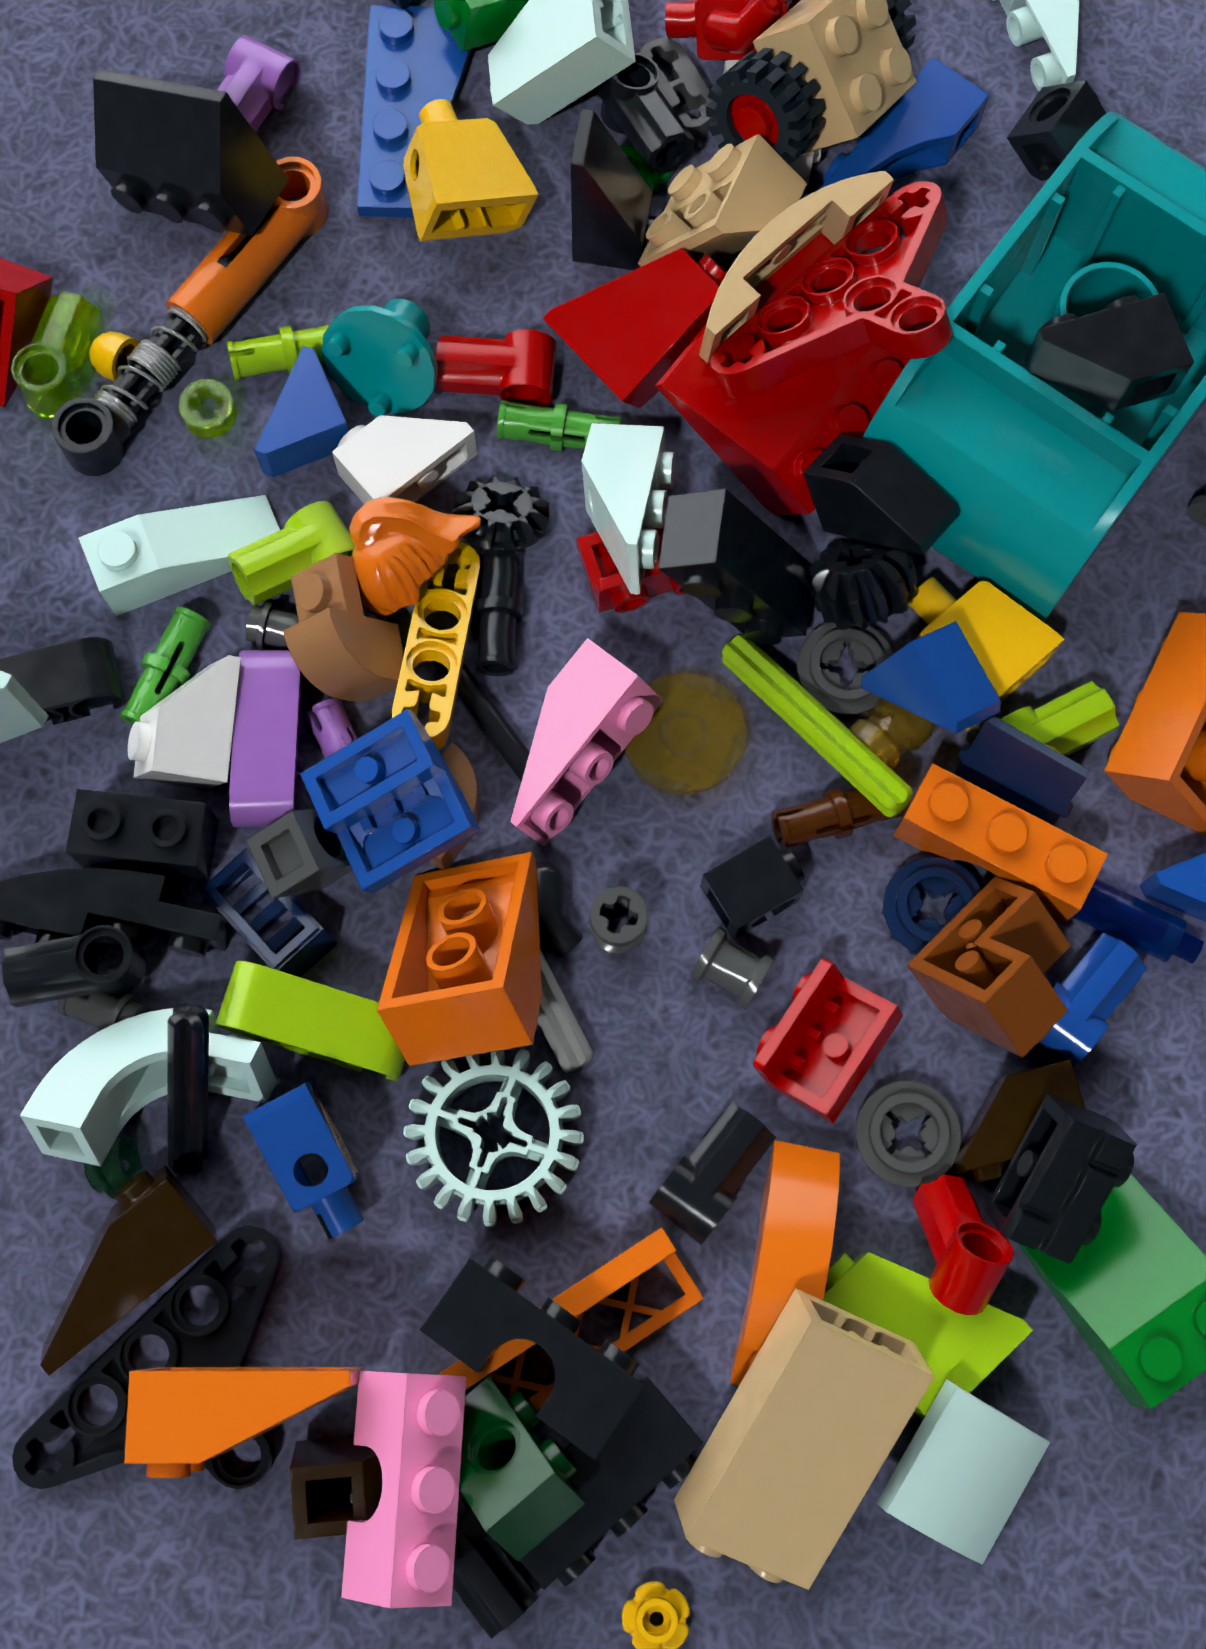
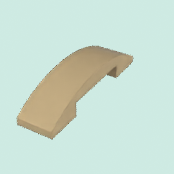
(827, 211)

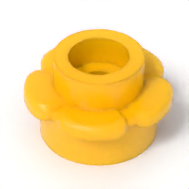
(656, 1598)

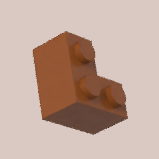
(993, 965)

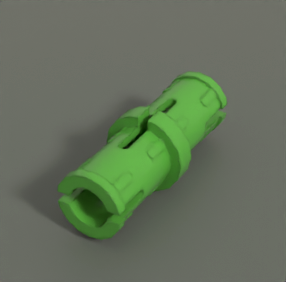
(547, 425)
(184, 633)

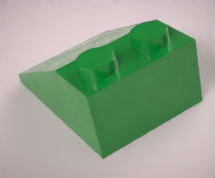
(1136, 1296)

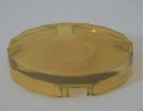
(692, 737)

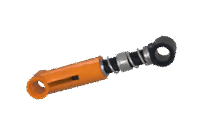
(195, 313)

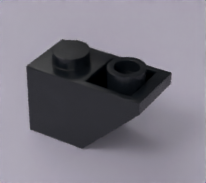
(1114, 355)
(877, 496)

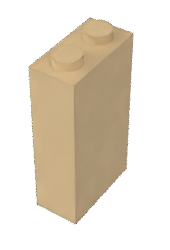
(801, 1441)

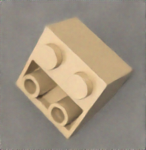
(724, 202)

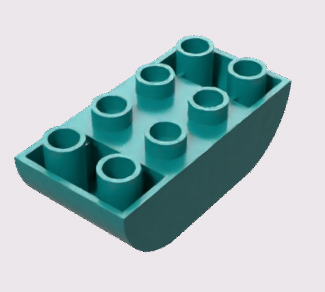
(1021, 457)

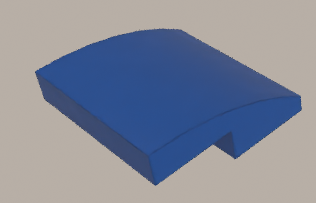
(390, 801)

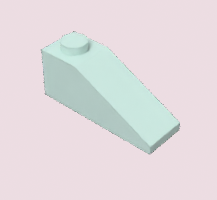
(172, 549)

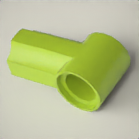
(308, 537)
(1069, 720)

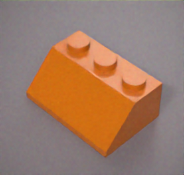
(1164, 740)

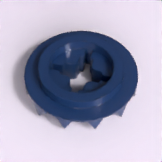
(902, 899)

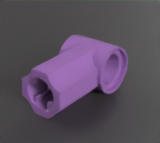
(258, 78)

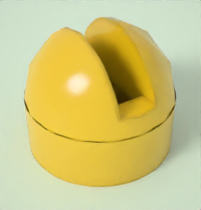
(108, 351)

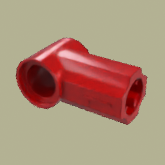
(511, 368)
(966, 1250)

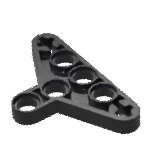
(218, 1344)

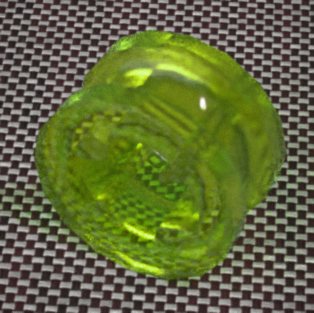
(202, 390)

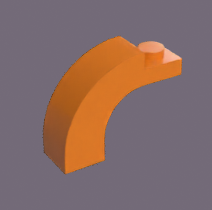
(791, 1241)

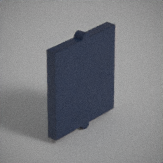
(1021, 770)

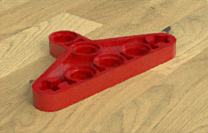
(833, 320)

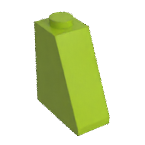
(900, 1301)

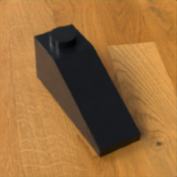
(607, 200)

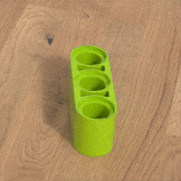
(308, 1019)

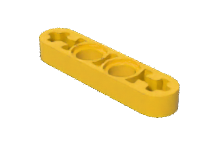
(439, 645)

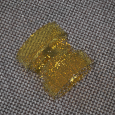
(892, 732)

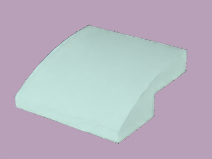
(963, 1473)

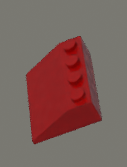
(787, 426)

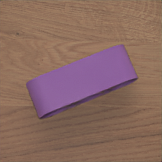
(266, 738)

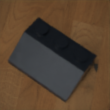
(182, 153)

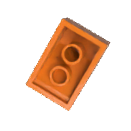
(466, 962)
(201, 1412)

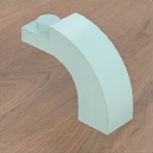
(120, 1071)

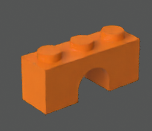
(971, 825)

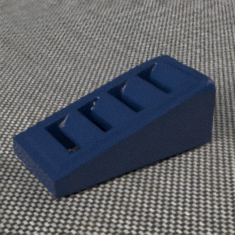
(292, 947)

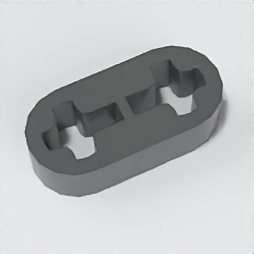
(685, 83)

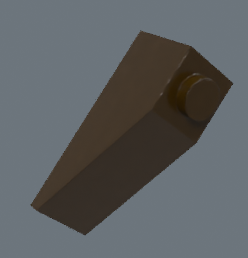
(138, 1249)

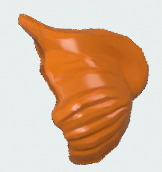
(400, 549)

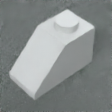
(402, 456)
(189, 731)

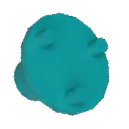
(382, 356)

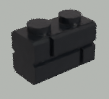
(1061, 1179)

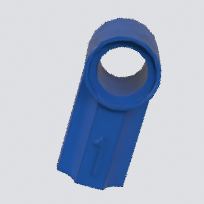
(1091, 995)

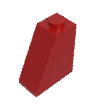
(640, 321)

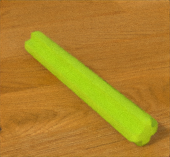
(817, 726)

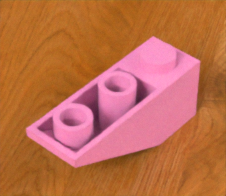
(581, 731)

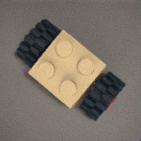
(817, 76)

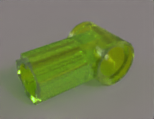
(56, 353)

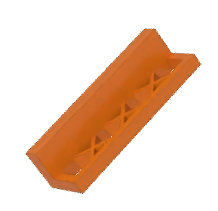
(588, 1293)

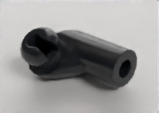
(553, 923)

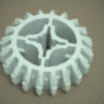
(440, 1115)

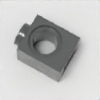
(298, 854)

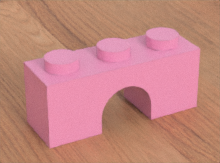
(409, 1543)

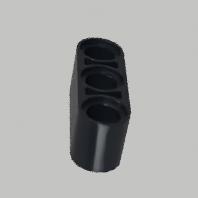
(69, 677)

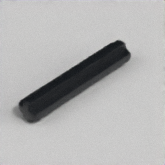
(187, 1088)

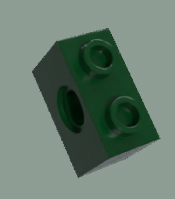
(510, 1474)

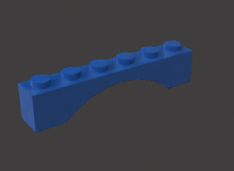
(918, 129)

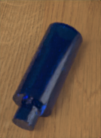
(1138, 923)

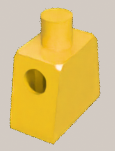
(464, 177)
(1000, 631)

